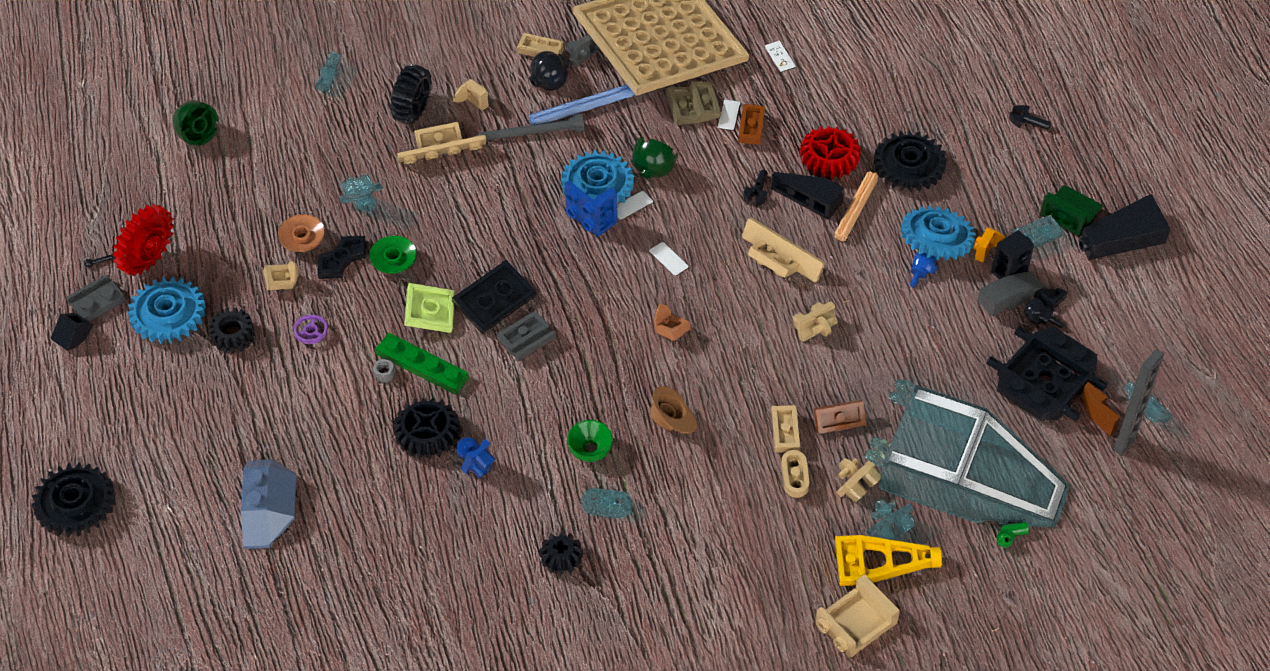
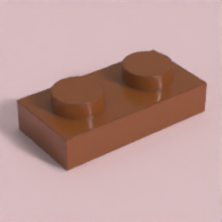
(751, 124)
(839, 416)

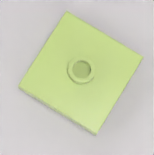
(429, 308)

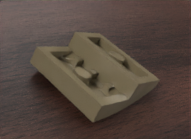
(693, 103)

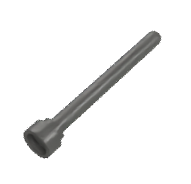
(575, 124)

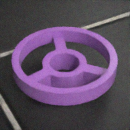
(314, 337)

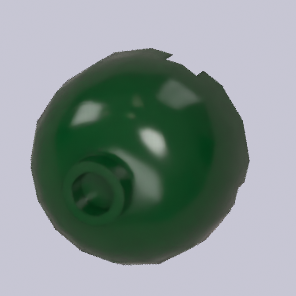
(195, 122)
(653, 158)

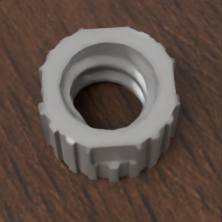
(384, 377)

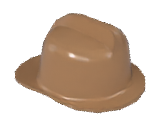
(671, 411)

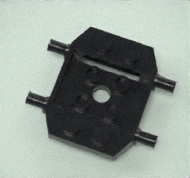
(1047, 400)

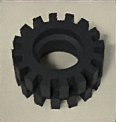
(232, 319)

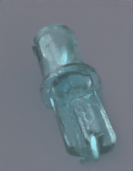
(328, 72)

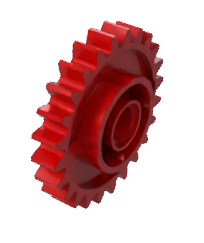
(143, 239)

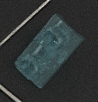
(360, 191)
(901, 517)

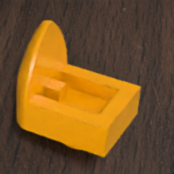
(983, 244)

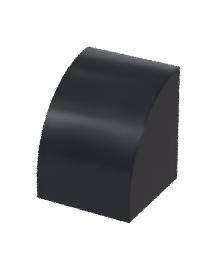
(71, 330)

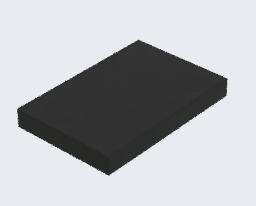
(494, 296)

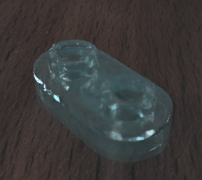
(606, 503)

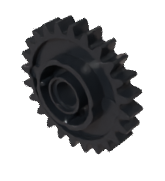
(910, 161)
(92, 497)

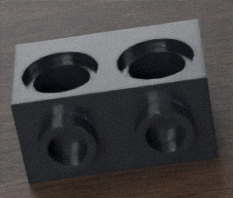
(1012, 255)

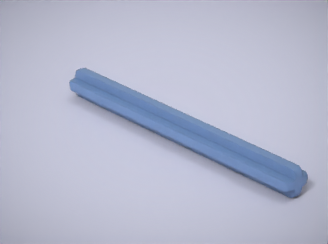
(581, 105)

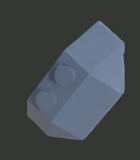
(266, 502)

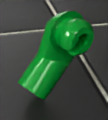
(1009, 532)

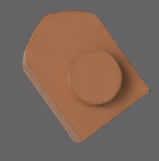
(669, 324)

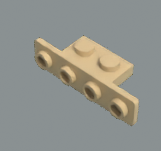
(438, 141)
(780, 253)

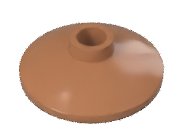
(301, 233)

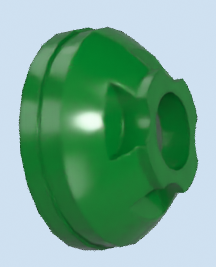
(589, 432)

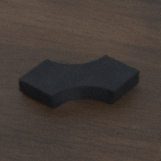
(334, 262)

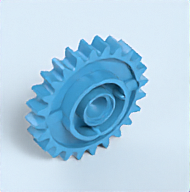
(598, 173)
(938, 233)
(166, 310)

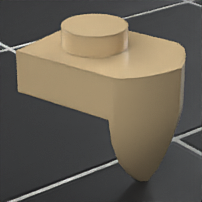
(474, 93)
(281, 276)

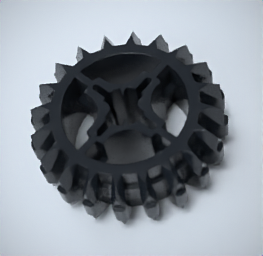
(410, 93)
(425, 436)

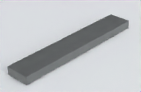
(1139, 401)

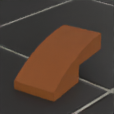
(1094, 403)

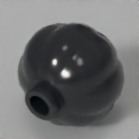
(548, 71)

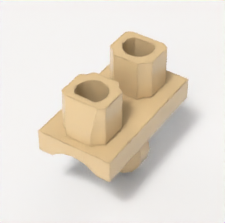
(817, 321)
(852, 487)

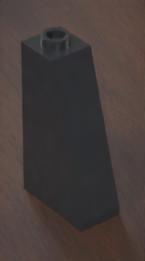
(1126, 230)

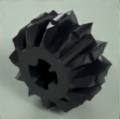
(569, 549)

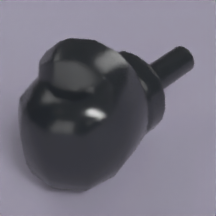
(1040, 313)

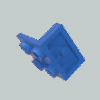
(595, 214)

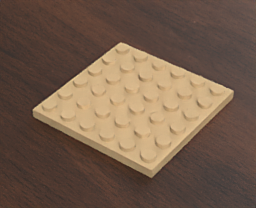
(660, 40)

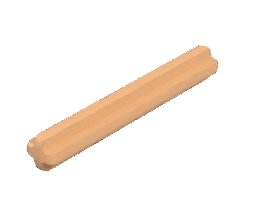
(856, 206)

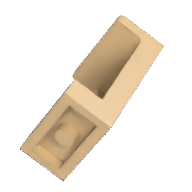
(858, 617)

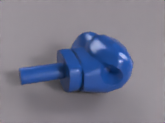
(921, 266)

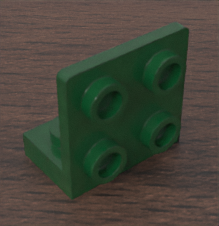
(1070, 209)

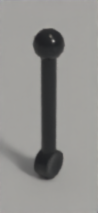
(89, 263)

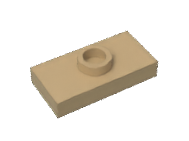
(533, 44)

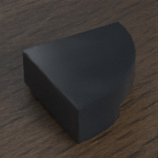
(1051, 297)

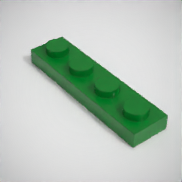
(422, 363)

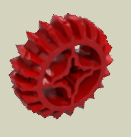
(830, 152)

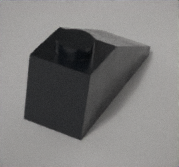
(810, 192)

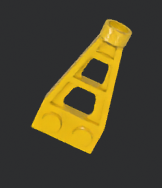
(851, 560)

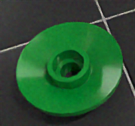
(392, 254)

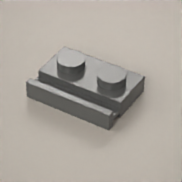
(96, 298)
(526, 336)

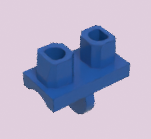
(476, 458)

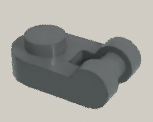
(581, 50)

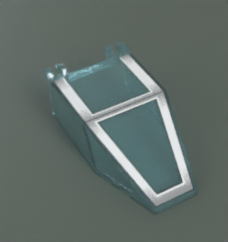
(965, 462)

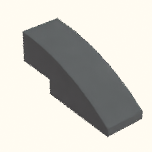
(1009, 292)

